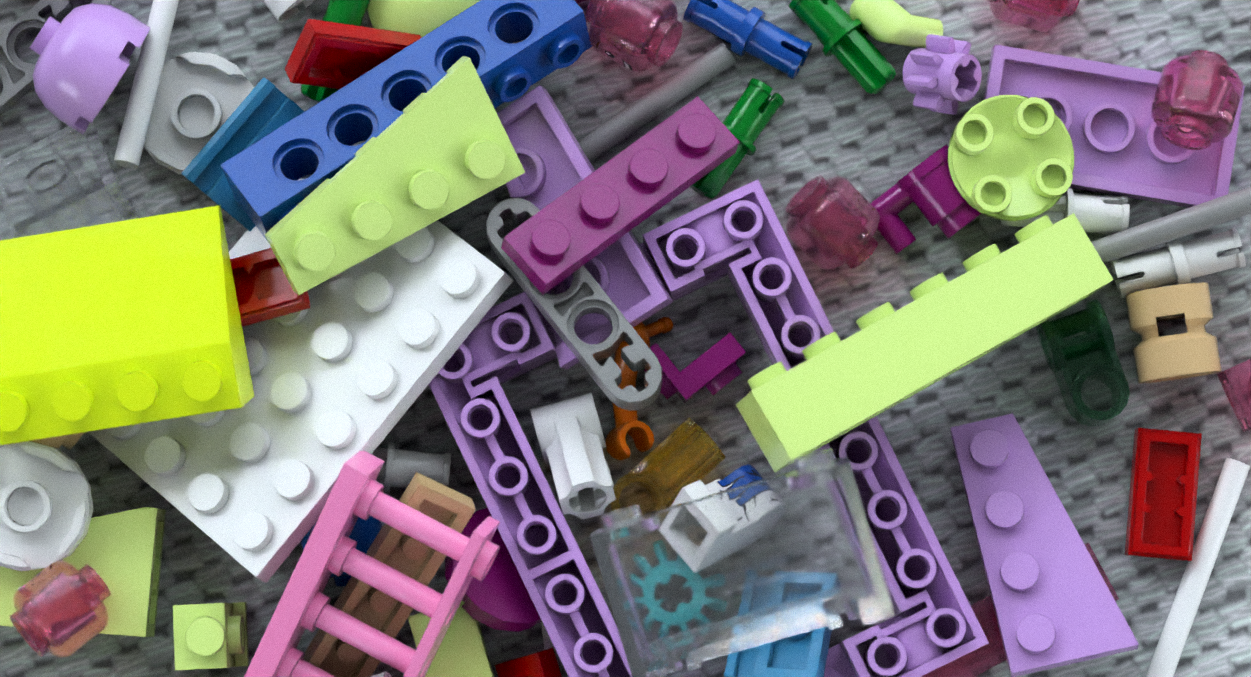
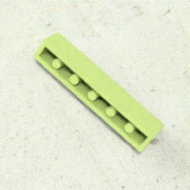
(923, 341)

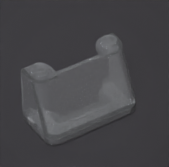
(741, 567)

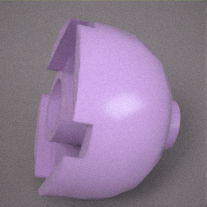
(84, 60)

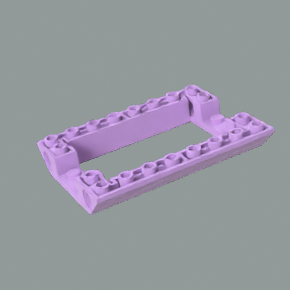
(722, 238)

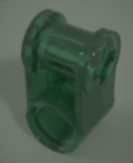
(1083, 359)

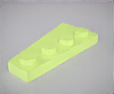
(412, 174)

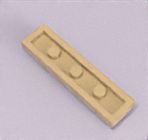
(402, 554)

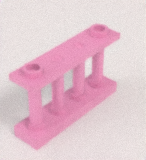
(332, 551)

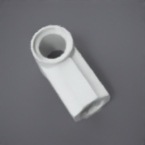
(573, 447)

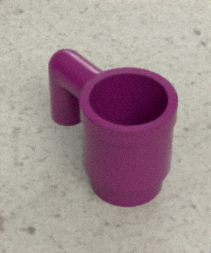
(935, 196)

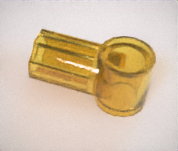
(676, 462)

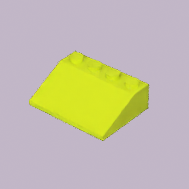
(119, 326)

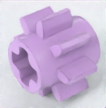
(942, 74)

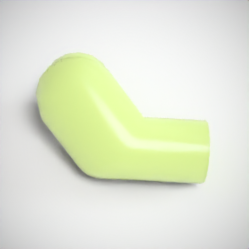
(893, 24)

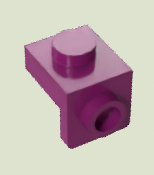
(711, 370)

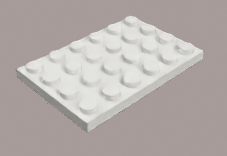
(322, 393)

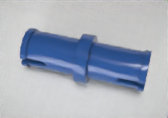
(750, 33)

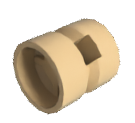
(1177, 354)

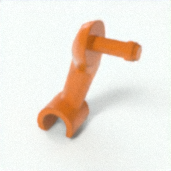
(626, 420)

